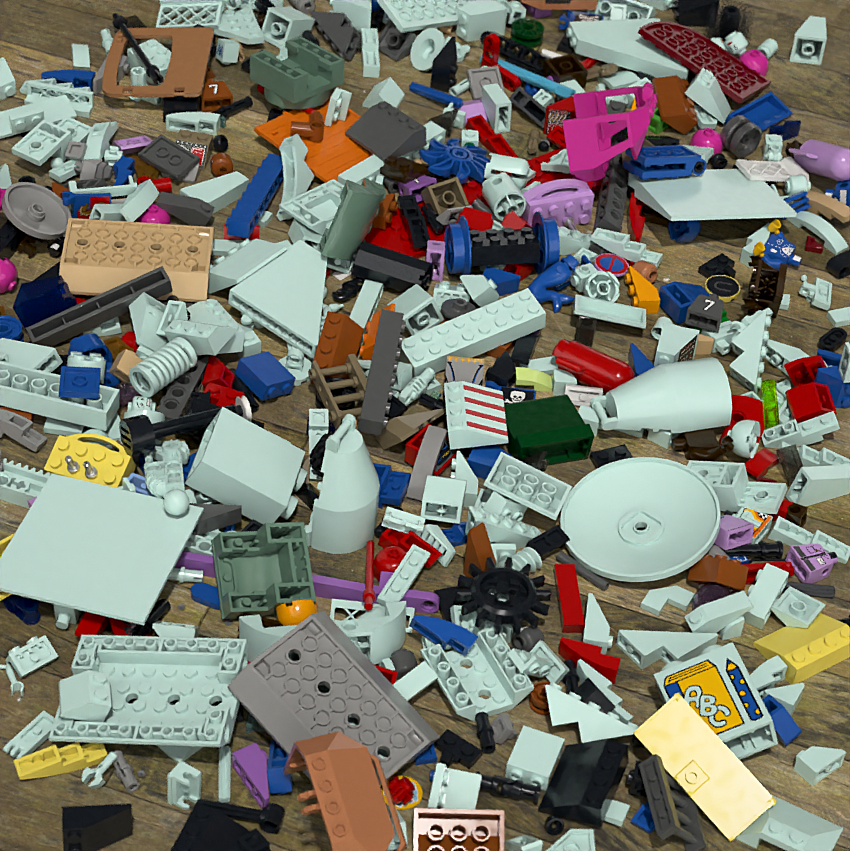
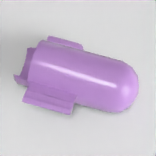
(824, 159)

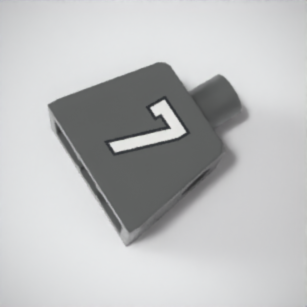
(705, 312)

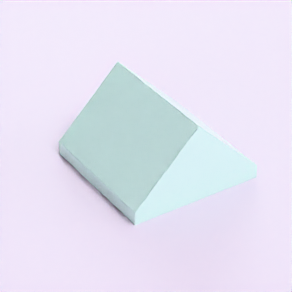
(385, 91)

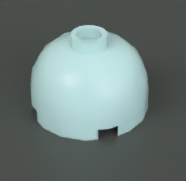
(602, 286)
(744, 438)

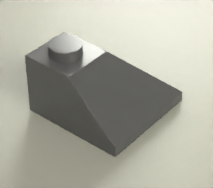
(395, 43)

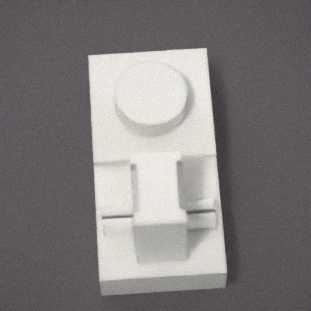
(582, 394)

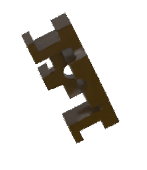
(25, 245)

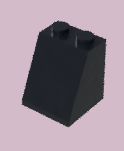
(694, 12)

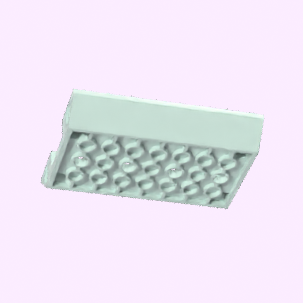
(156, 674)

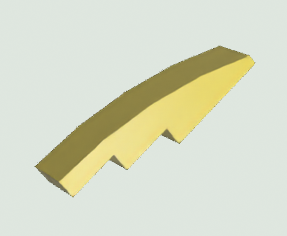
(59, 761)

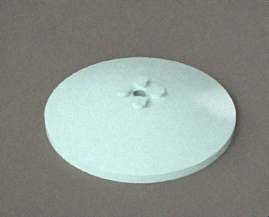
(636, 493)

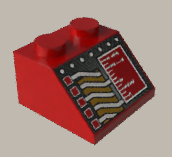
(558, 112)

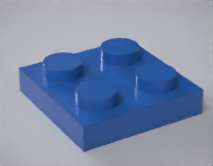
(79, 382)

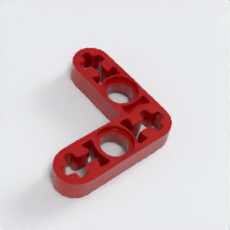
(492, 45)

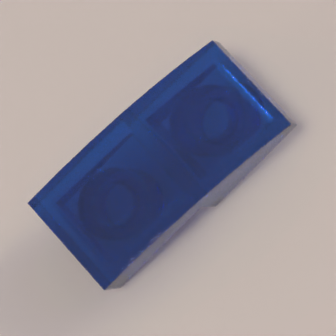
(787, 131)

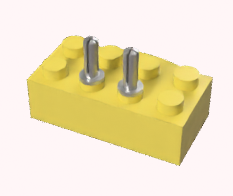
(89, 460)

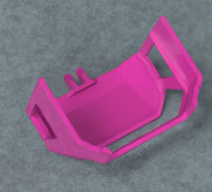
(590, 132)

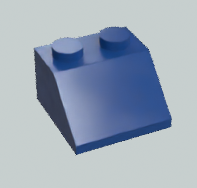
(839, 391)

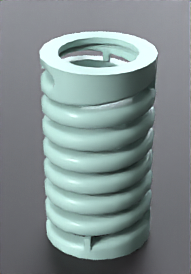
(162, 367)

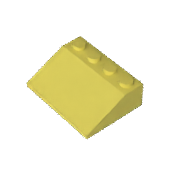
(808, 649)

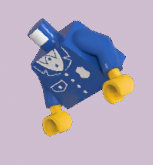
(777, 249)

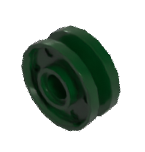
(527, 32)

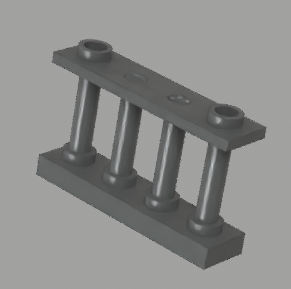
(670, 806)

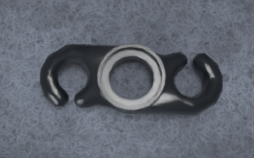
(347, 294)

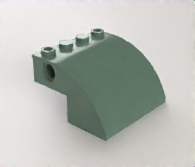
(352, 219)
(262, 569)

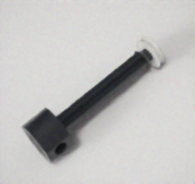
(139, 434)

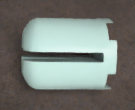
(510, 165)

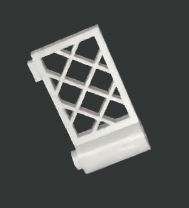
(768, 169)

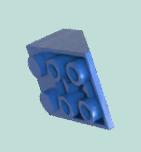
(677, 297)

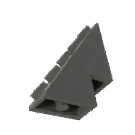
(338, 31)

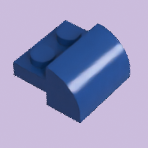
(392, 485)

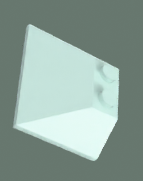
(316, 207)
(791, 829)

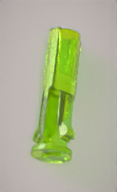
(770, 403)

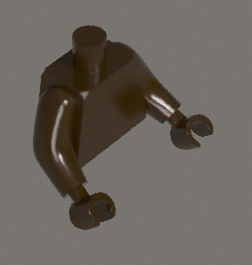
(702, 445)

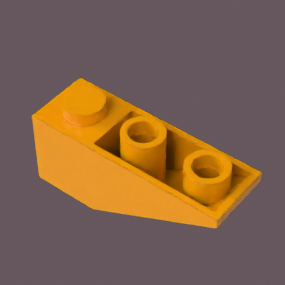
(643, 293)

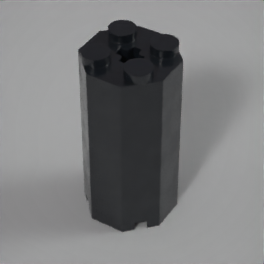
(391, 268)

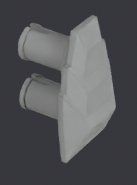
(93, 169)

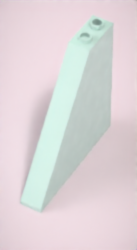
(621, 44)
(286, 296)

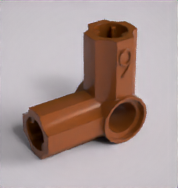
(313, 129)

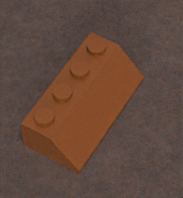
(673, 104)
(337, 340)

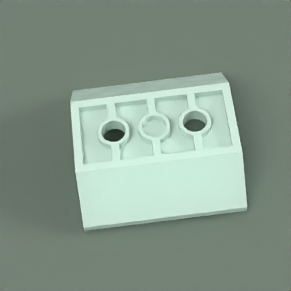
(490, 674)

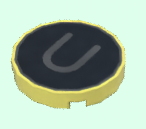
(723, 286)

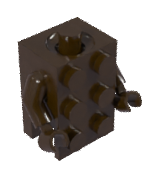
(765, 287)

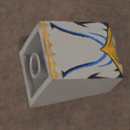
(464, 369)

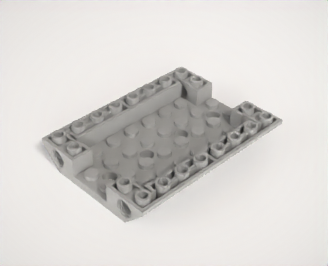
(291, 708)

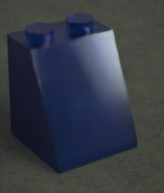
(42, 299)

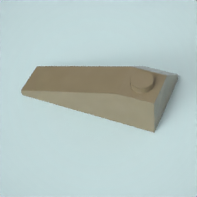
(404, 426)

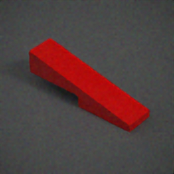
(488, 138)
(569, 598)

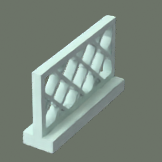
(189, 7)

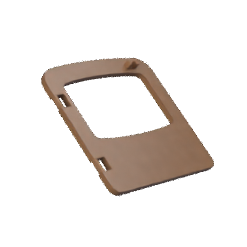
(186, 67)

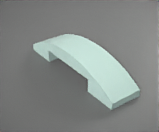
(833, 240)
(317, 428)

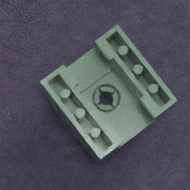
(299, 80)

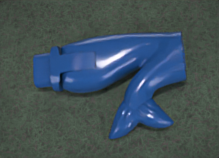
(551, 277)

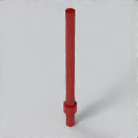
(369, 593)

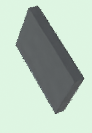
(169, 157)

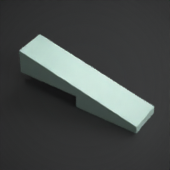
(370, 53)
(794, 535)

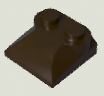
(402, 169)

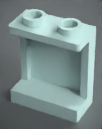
(534, 757)

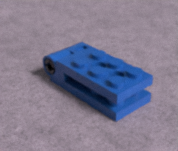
(664, 162)

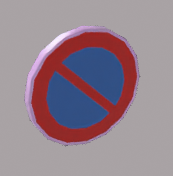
(611, 263)

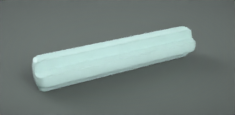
(224, 774)

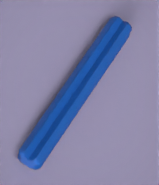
(435, 94)

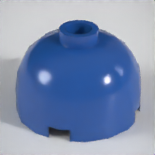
(684, 230)

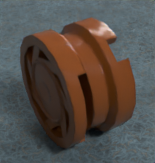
(539, 698)

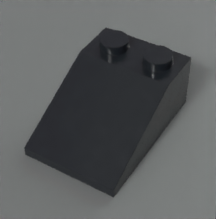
(445, 67)
(95, 826)

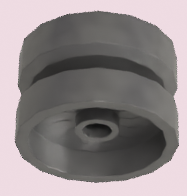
(741, 136)

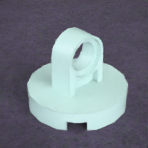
(297, 365)

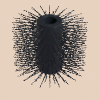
(730, 21)

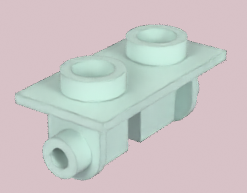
(403, 521)

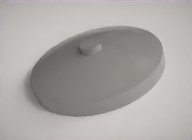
(36, 210)

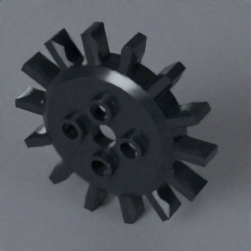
(503, 583)

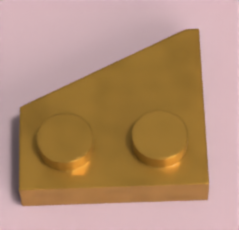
(145, 169)

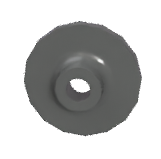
(456, 307)

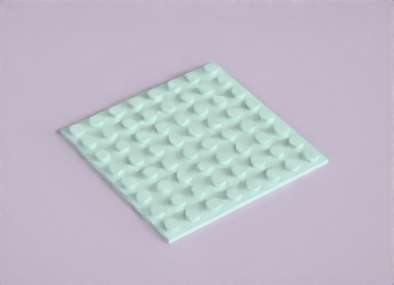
(95, 549)

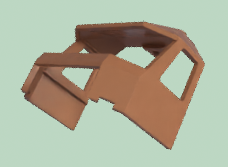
(346, 792)

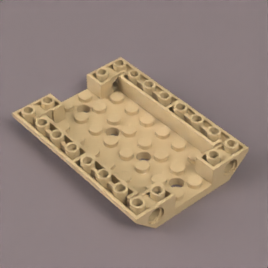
(95, 264)

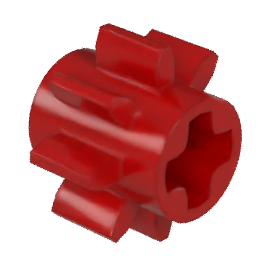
(401, 789)

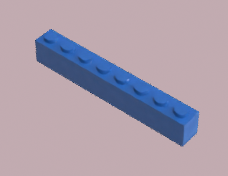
(256, 197)

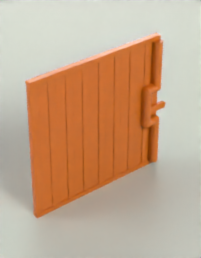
(324, 158)

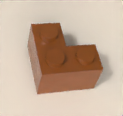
(719, 571)

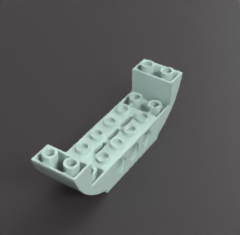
(373, 636)

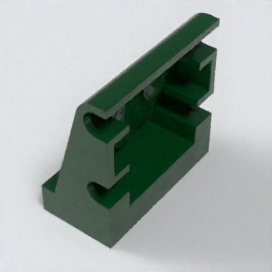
(547, 426)

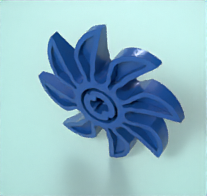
(455, 160)

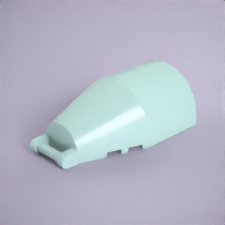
(671, 398)
(348, 494)

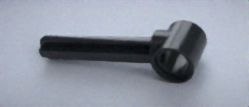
(269, 817)

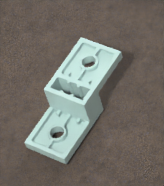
(50, 140)
(735, 489)

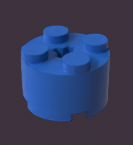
(90, 344)

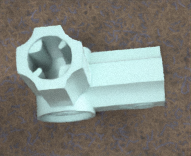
(138, 78)

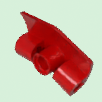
(745, 409)

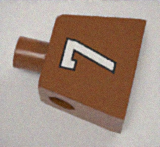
(215, 95)

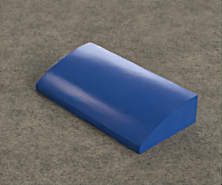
(763, 111)

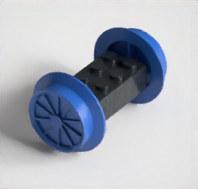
(501, 247)

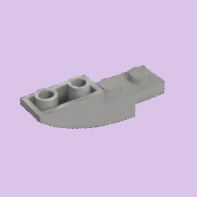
(21, 430)

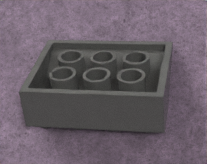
(387, 131)

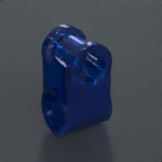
(24, 608)

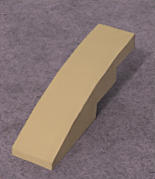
(827, 206)

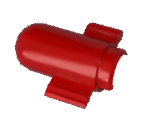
(591, 366)

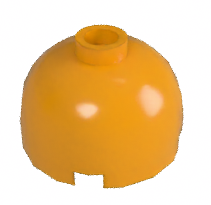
(296, 612)

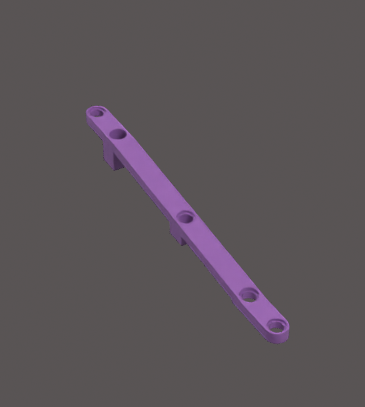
(326, 586)

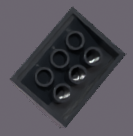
(586, 781)
(209, 831)

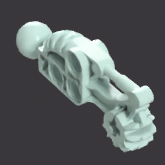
(166, 475)

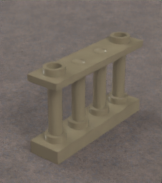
(357, 380)

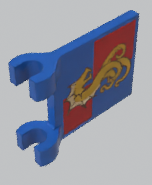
(84, 203)

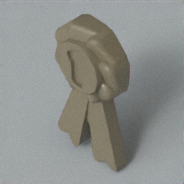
(605, 70)

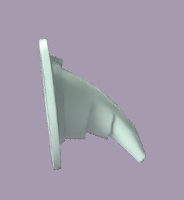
(426, 48)

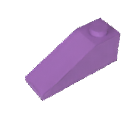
(251, 767)

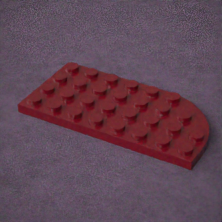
(699, 52)

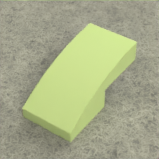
(535, 378)

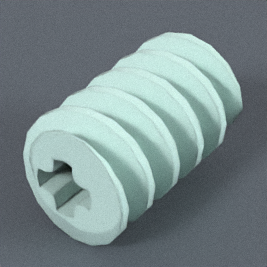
(522, 557)

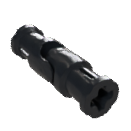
(510, 788)

